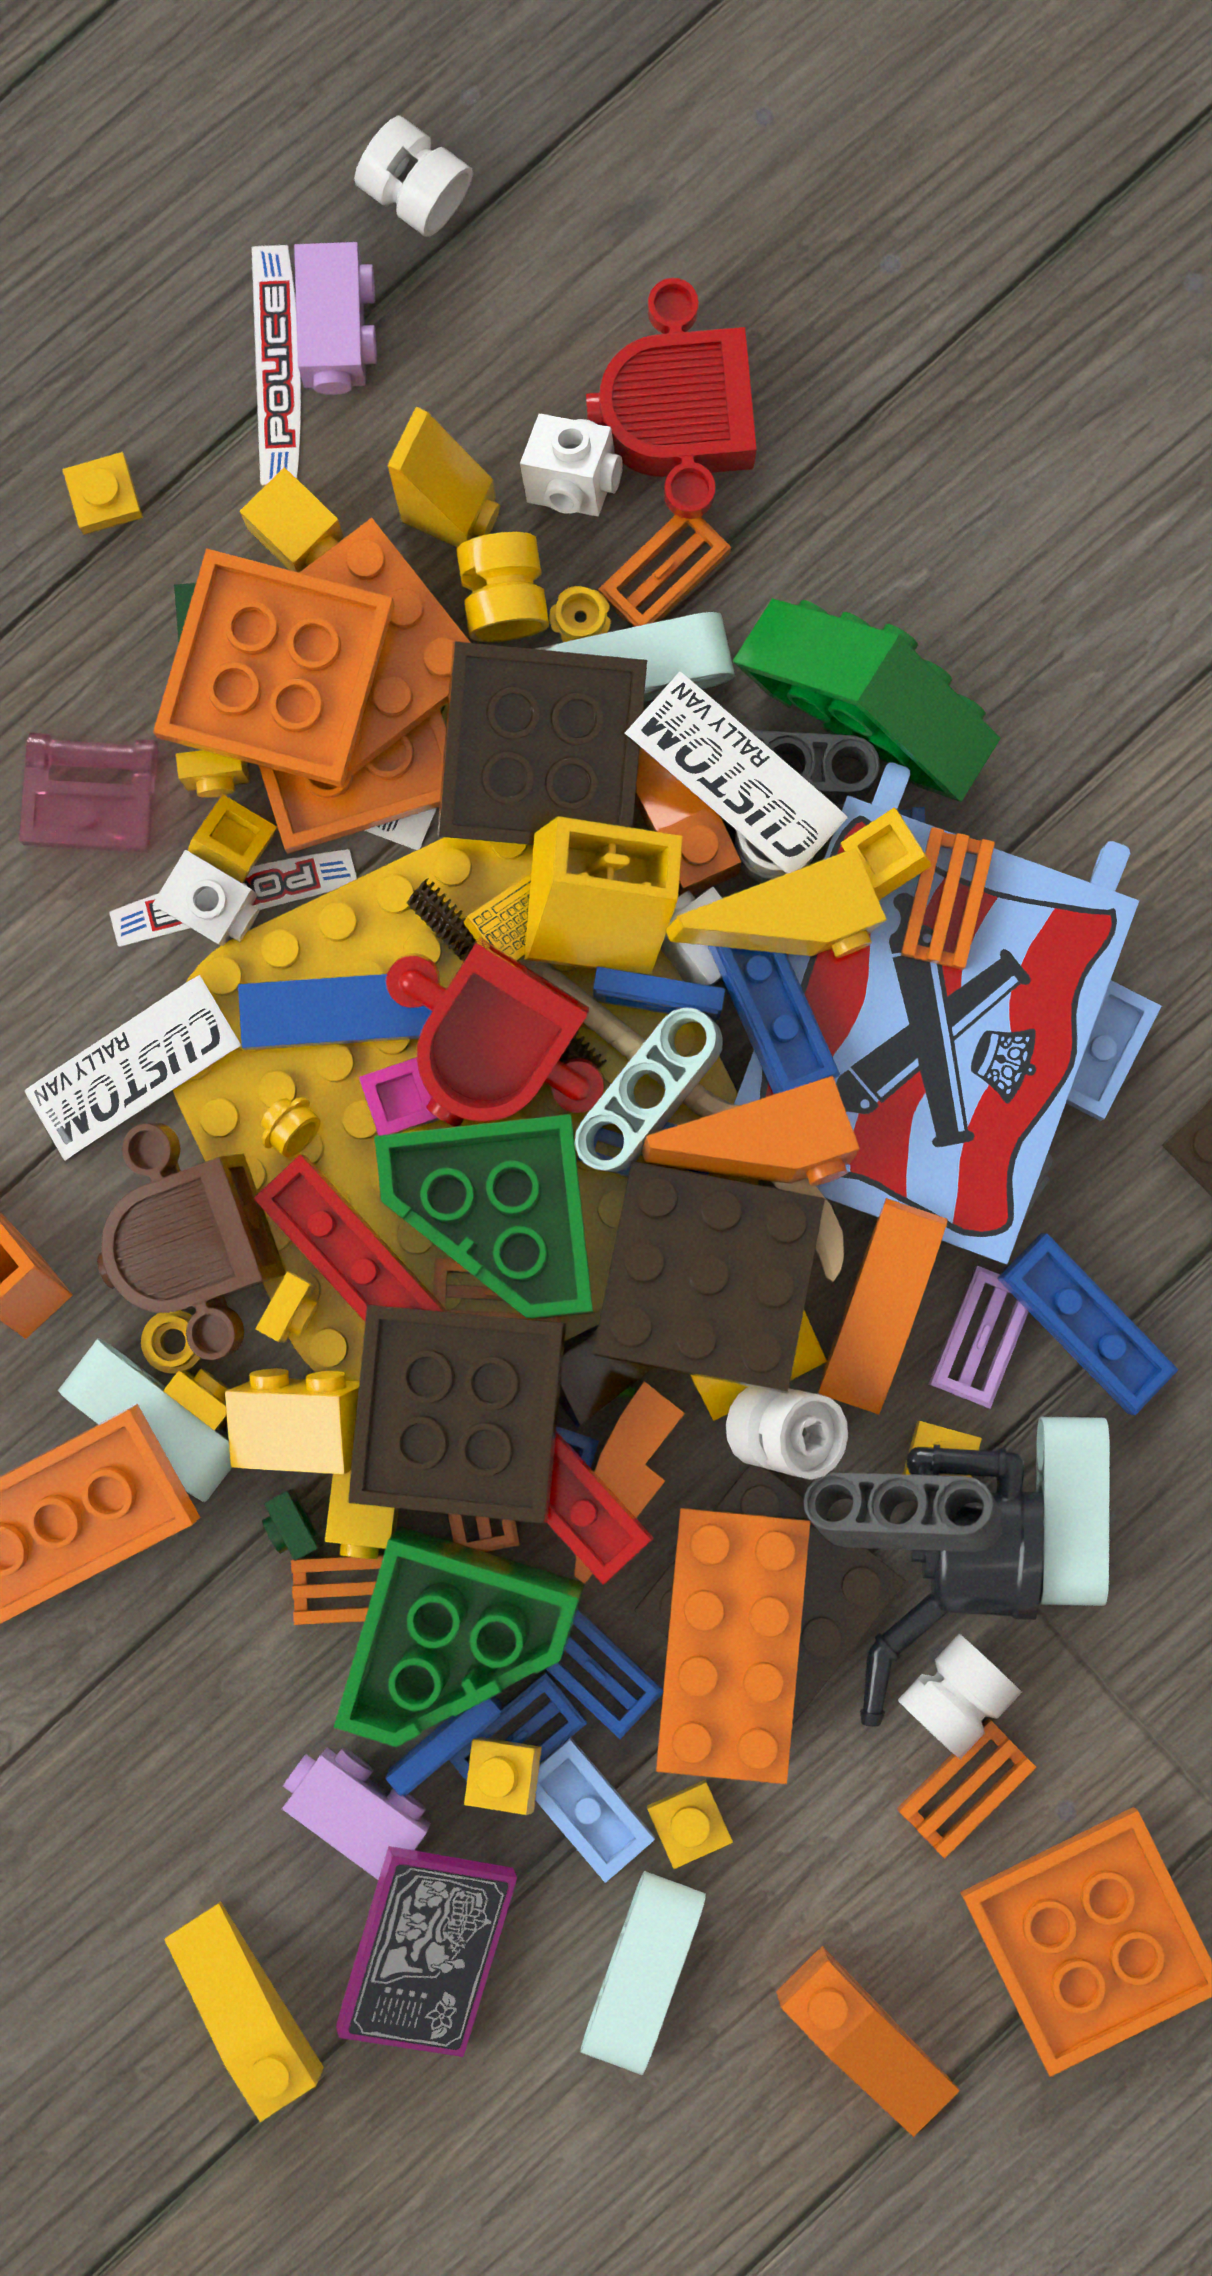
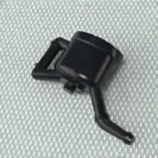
(985, 1582)

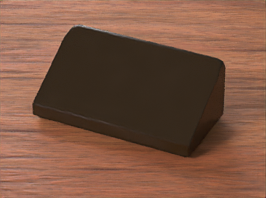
(593, 1381)

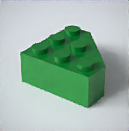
(870, 688)
(498, 1205)
(449, 1634)

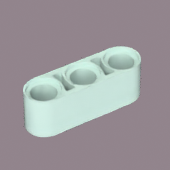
(682, 644)
(619, 1104)
(110, 1383)
(1075, 1492)
(643, 1973)

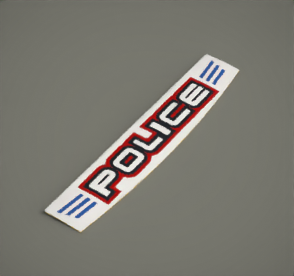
(276, 361)
(272, 882)

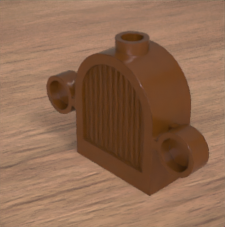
(188, 1239)

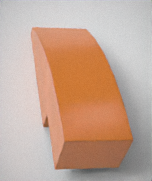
(882, 1306)
(630, 1445)

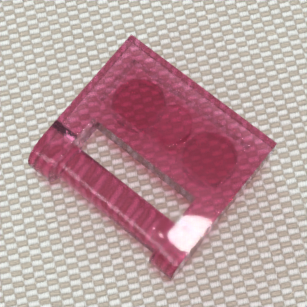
(86, 812)

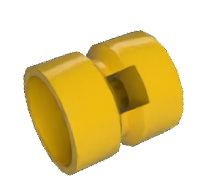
(501, 578)

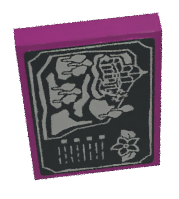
(426, 1952)

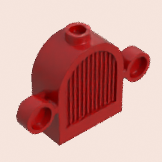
(680, 401)
(493, 1036)

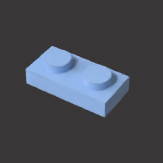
(1111, 1049)
(590, 1810)

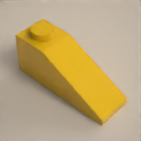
(440, 484)
(793, 914)
(243, 2013)

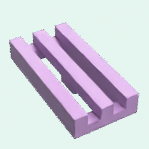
(954, 1339)

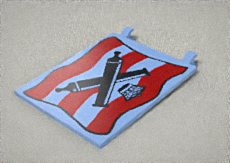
(970, 1068)

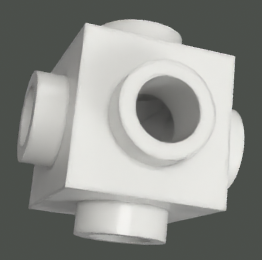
(570, 465)

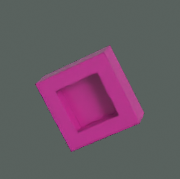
(397, 1098)

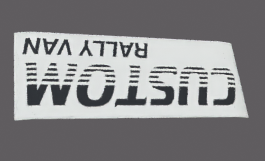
(736, 774)
(132, 1067)

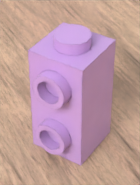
(330, 316)
(352, 1810)

